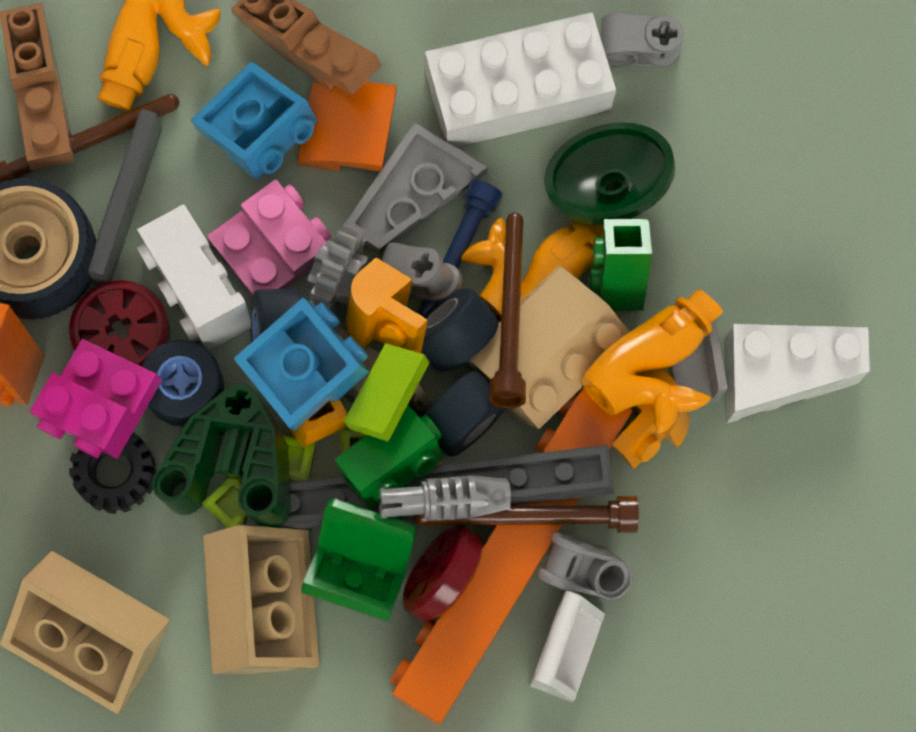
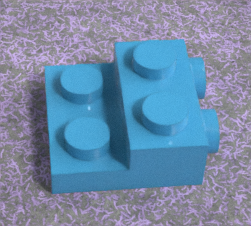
(256, 121)
(303, 362)

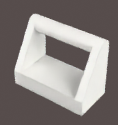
(568, 647)

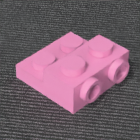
(270, 239)

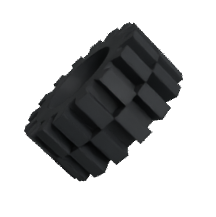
(121, 496)

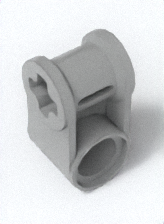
(636, 41)
(429, 275)
(578, 567)

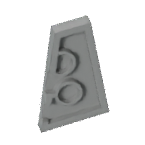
(412, 186)

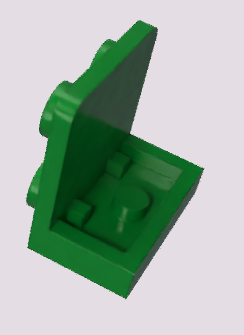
(360, 559)

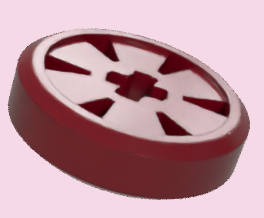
(122, 302)
(442, 573)

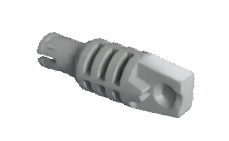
(447, 498)

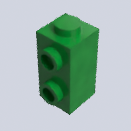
(622, 263)
(391, 464)

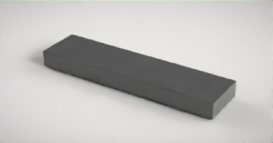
(125, 197)

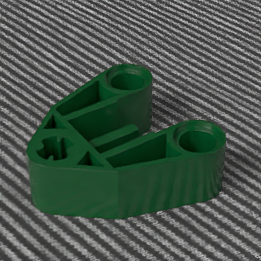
(229, 438)

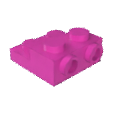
(95, 400)

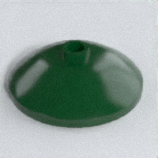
(609, 173)

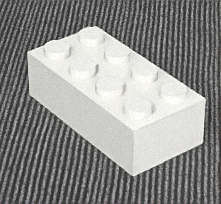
(519, 80)

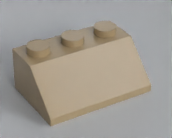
(559, 339)
(257, 602)
(83, 631)

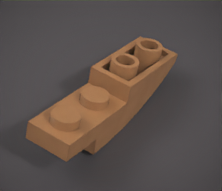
(307, 43)
(37, 87)

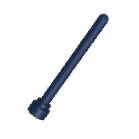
(480, 201)

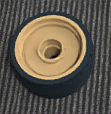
(46, 218)

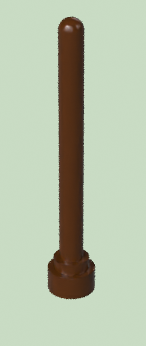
(96, 134)
(507, 386)
(617, 514)

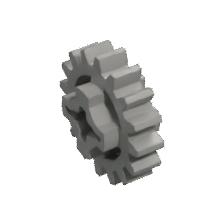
(336, 268)

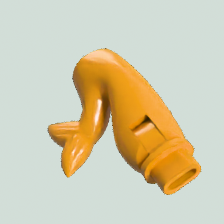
(135, 46)
(566, 247)
(653, 345)

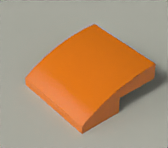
(349, 127)

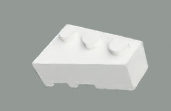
(193, 279)
(790, 363)

